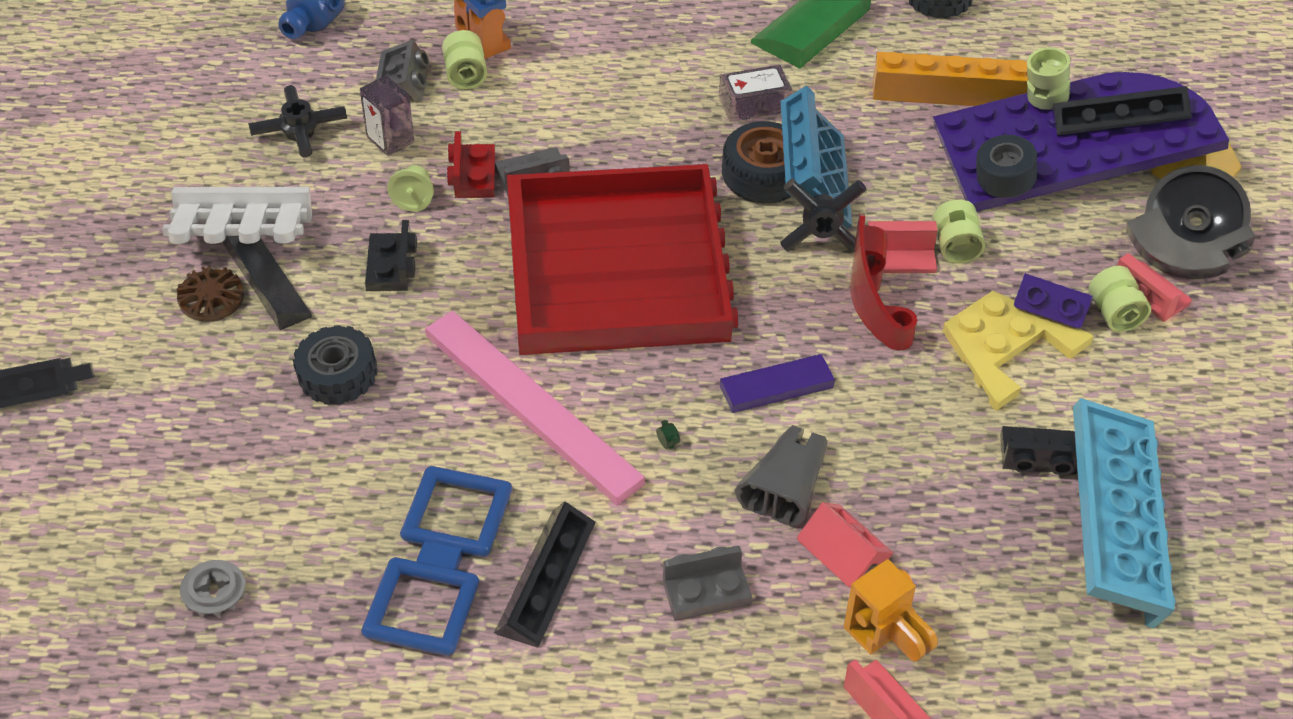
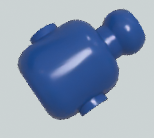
(308, 16)

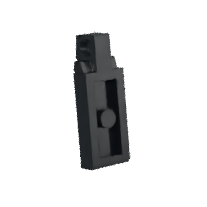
(41, 380)

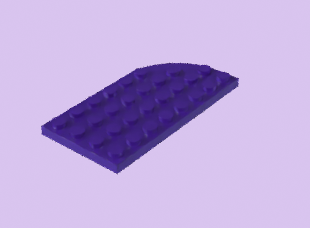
(1078, 157)

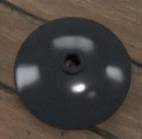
(1202, 194)

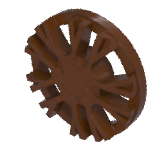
(210, 294)

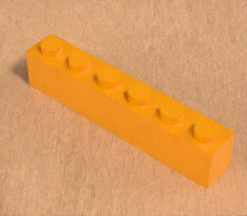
(946, 79)

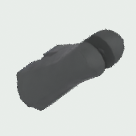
(784, 476)

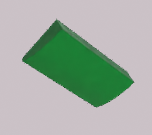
(809, 28)

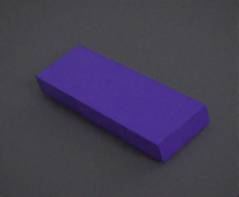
(777, 383)

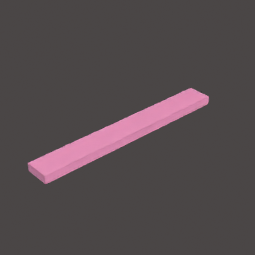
(536, 408)

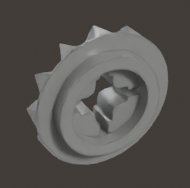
(196, 585)

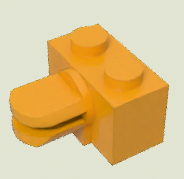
(883, 612)

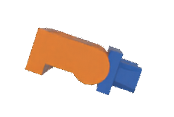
(485, 20)

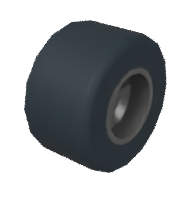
(1006, 166)

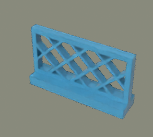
(813, 149)

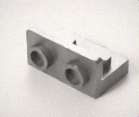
(407, 67)
(537, 162)
(706, 582)

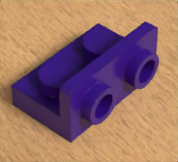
(1053, 301)

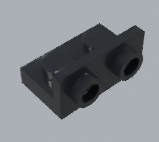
(391, 260)
(1038, 450)

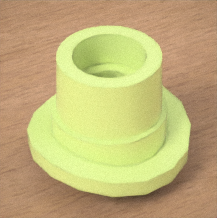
(411, 188)

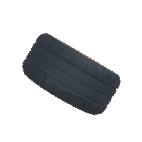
(755, 162)

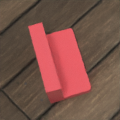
(909, 246)
(1161, 294)
(842, 543)
(880, 693)

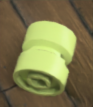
(464, 59)
(1048, 77)
(959, 231)
(1119, 298)

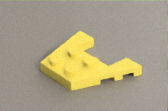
(997, 331)

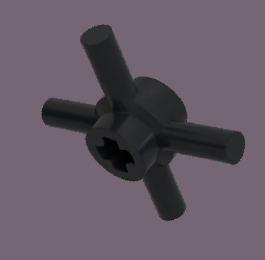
(297, 120)
(822, 215)

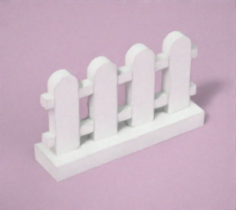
(242, 205)

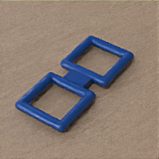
(437, 561)

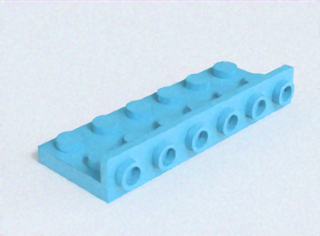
(1122, 510)

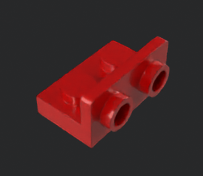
(472, 169)

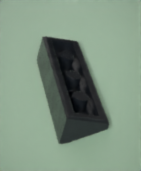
(1121, 111)
(268, 282)
(545, 576)

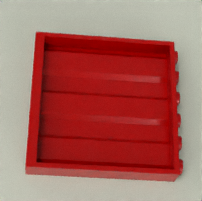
(619, 259)

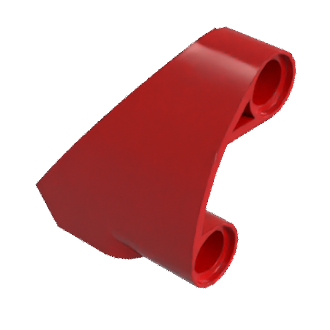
(889, 324)

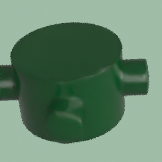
(668, 434)

